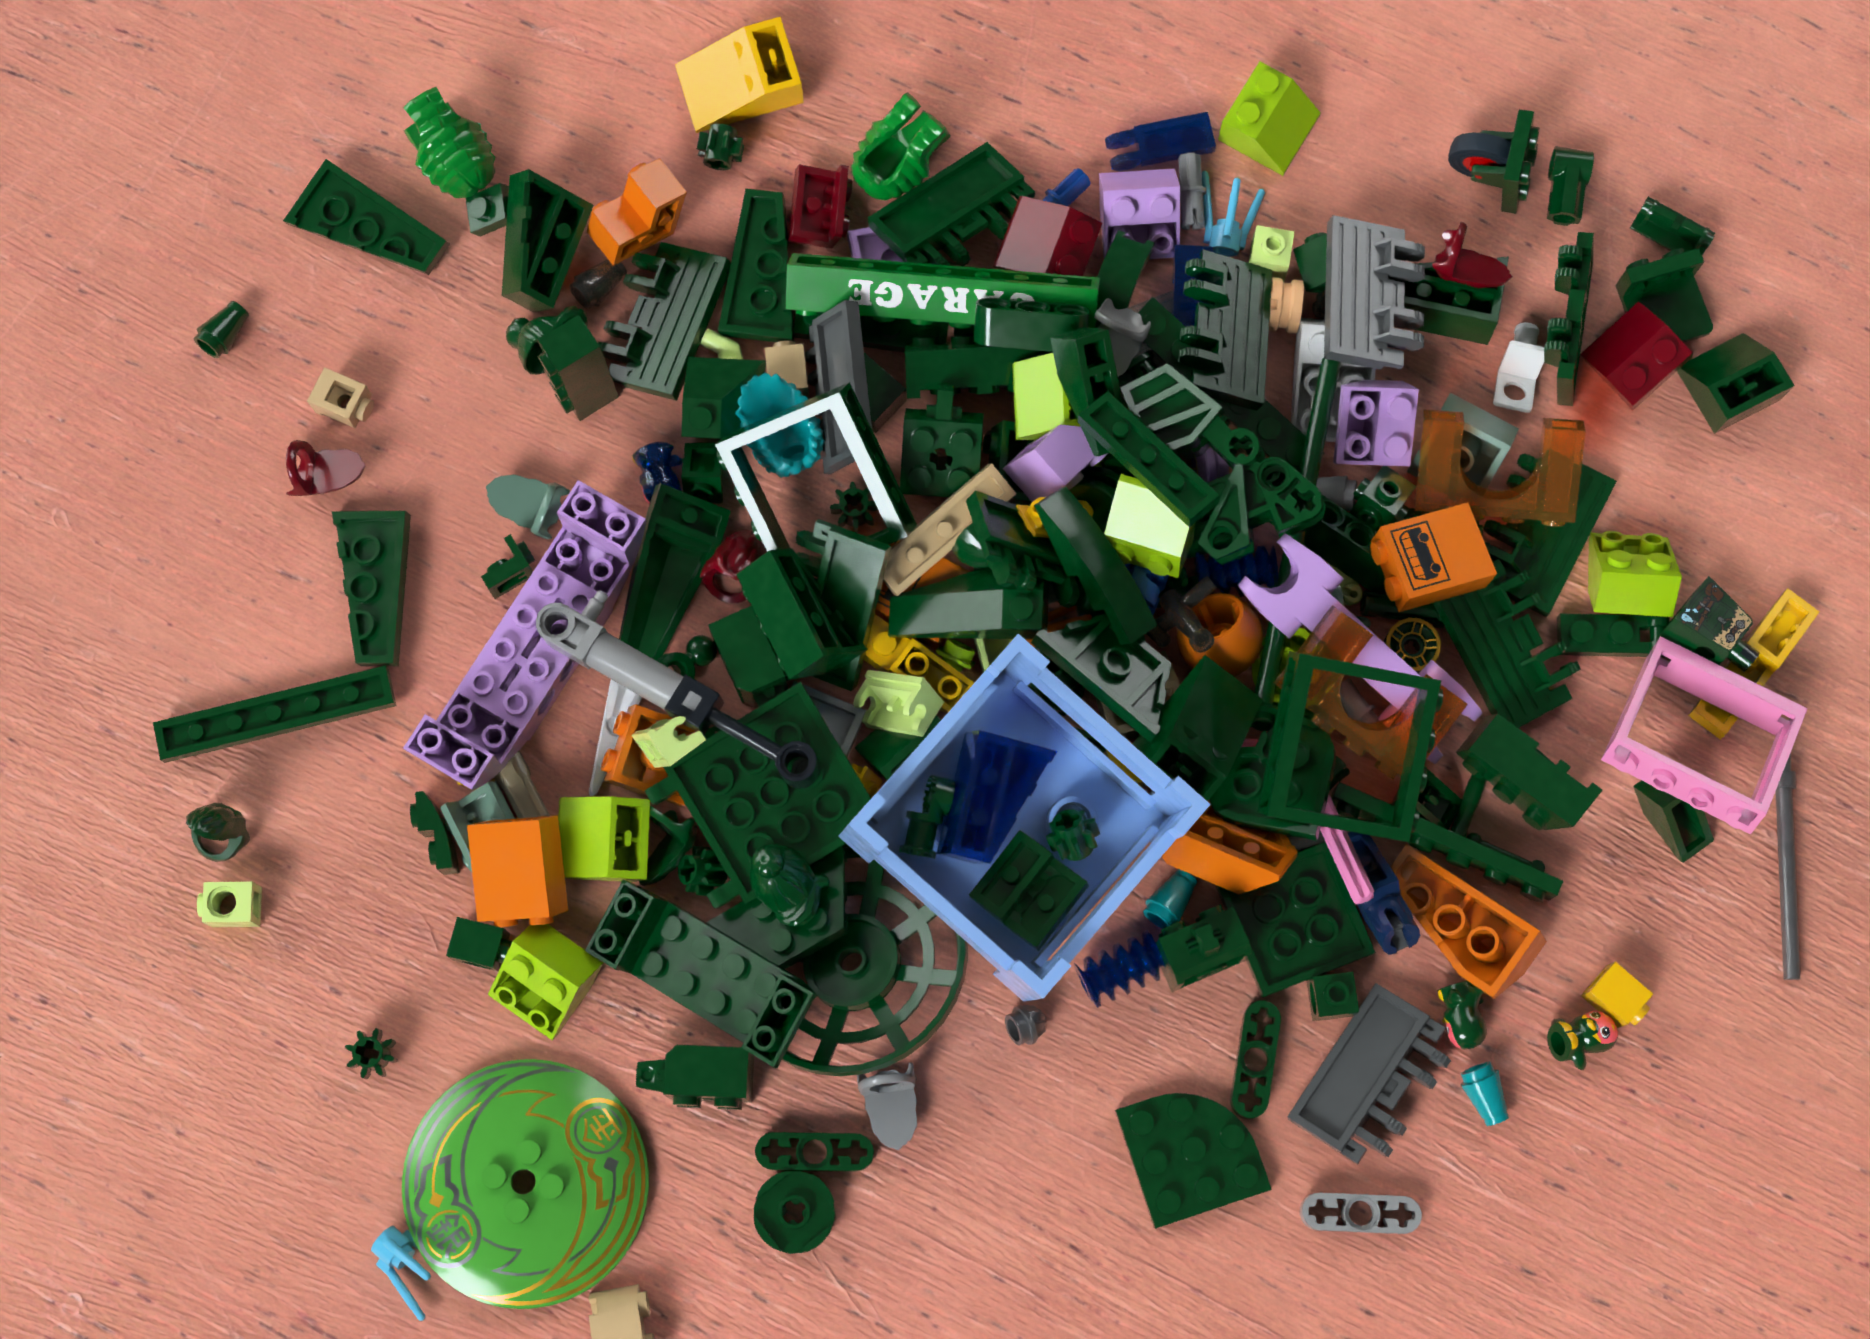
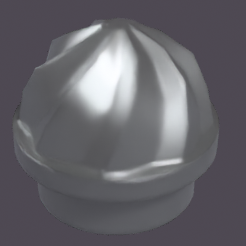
(1025, 1024)

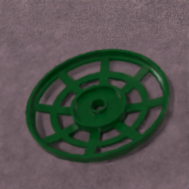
(875, 978)

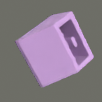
(1143, 207)
(1376, 423)
(1052, 462)

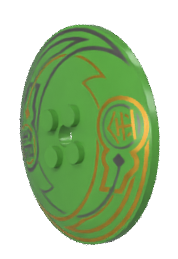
(585, 1194)

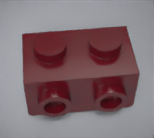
(819, 205)

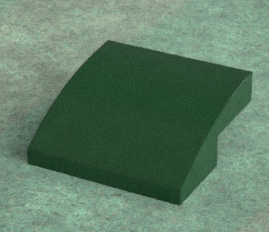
(1028, 890)

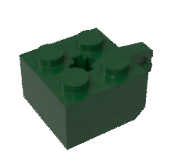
(944, 428)
(749, 657)
(1202, 948)
(701, 1074)

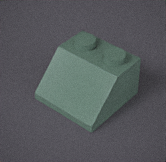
(1483, 442)

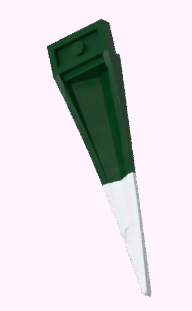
(675, 545)

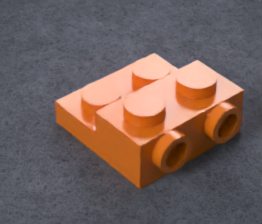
(627, 763)

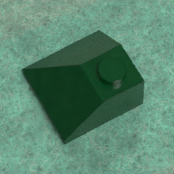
(713, 393)

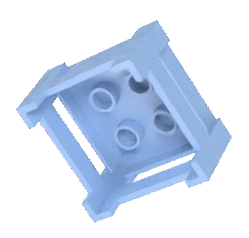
(1075, 779)

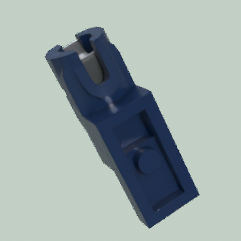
(1387, 912)

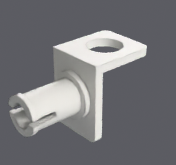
(1520, 368)

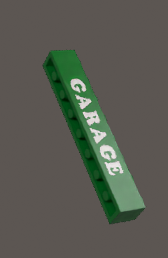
(923, 290)

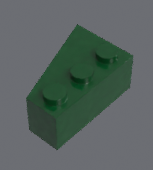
(1525, 775)

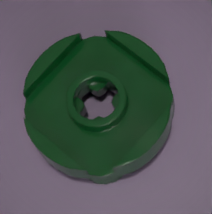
(771, 1208)

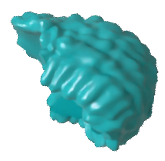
(788, 449)

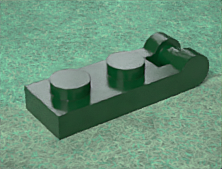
(1608, 634)

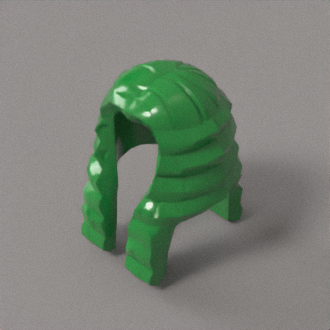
(448, 146)
(896, 158)

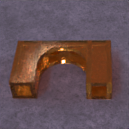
(1546, 495)
(1387, 740)

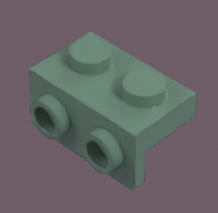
(478, 806)

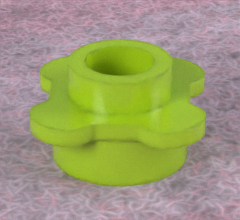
(957, 654)

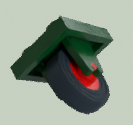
(1499, 158)

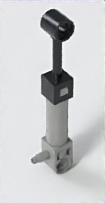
(676, 694)

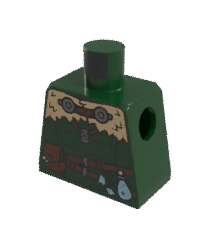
(1712, 627)

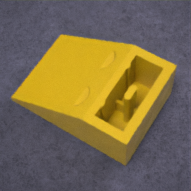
(741, 76)

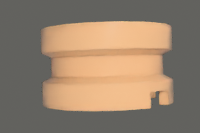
(1286, 305)

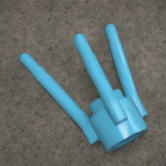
(1226, 236)
(396, 1250)

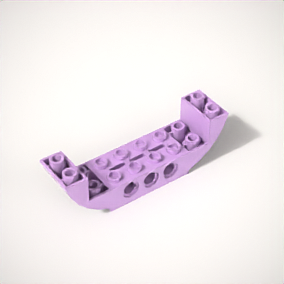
(517, 670)

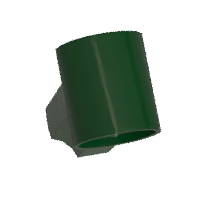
(1569, 176)

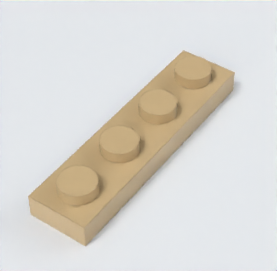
(939, 530)

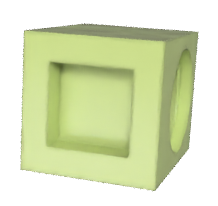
(1272, 249)
(247, 909)

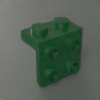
(1669, 292)

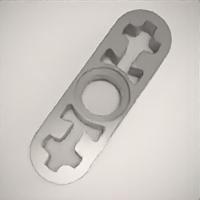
(1391, 1203)

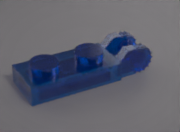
(1162, 141)

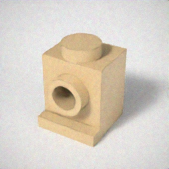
(332, 390)

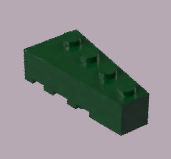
(960, 364)

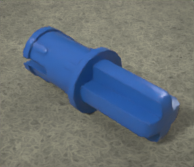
(1069, 188)

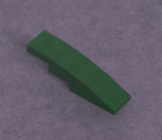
(1091, 556)

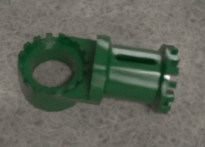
(924, 825)

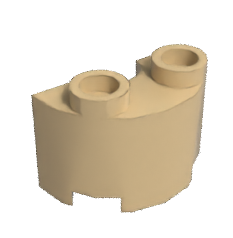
(619, 1313)

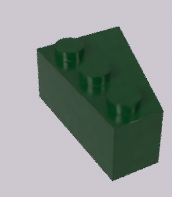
(540, 239)
(1454, 307)
(795, 616)

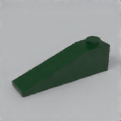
(969, 608)

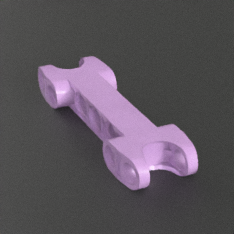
(1307, 598)

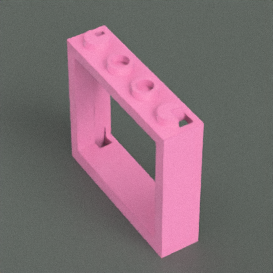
(1727, 692)

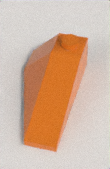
(1471, 930)

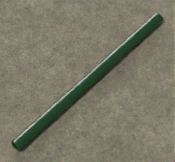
(1309, 469)

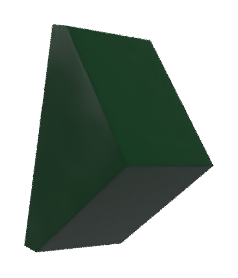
(1436, 802)

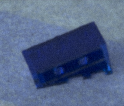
(989, 790)

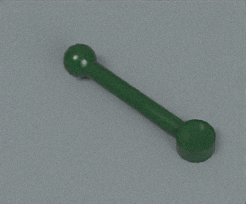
(1537, 864)

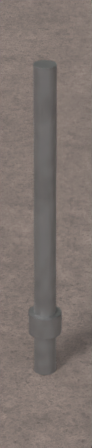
(1787, 873)

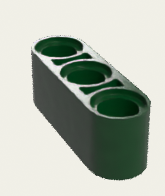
(1025, 323)

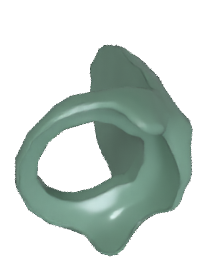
(526, 502)

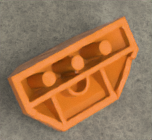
(1231, 854)

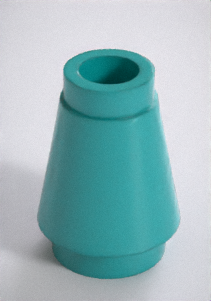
(1170, 900)
(1486, 1092)

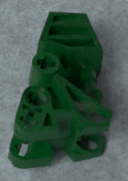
(1191, 424)

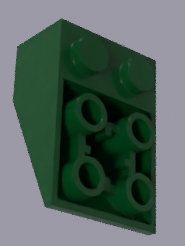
(1202, 727)

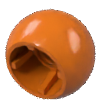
(1235, 633)

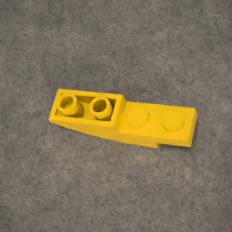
(914, 659)

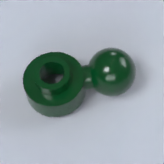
(699, 652)

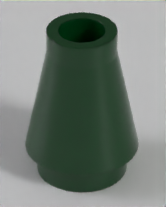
(221, 330)

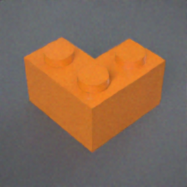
(641, 215)

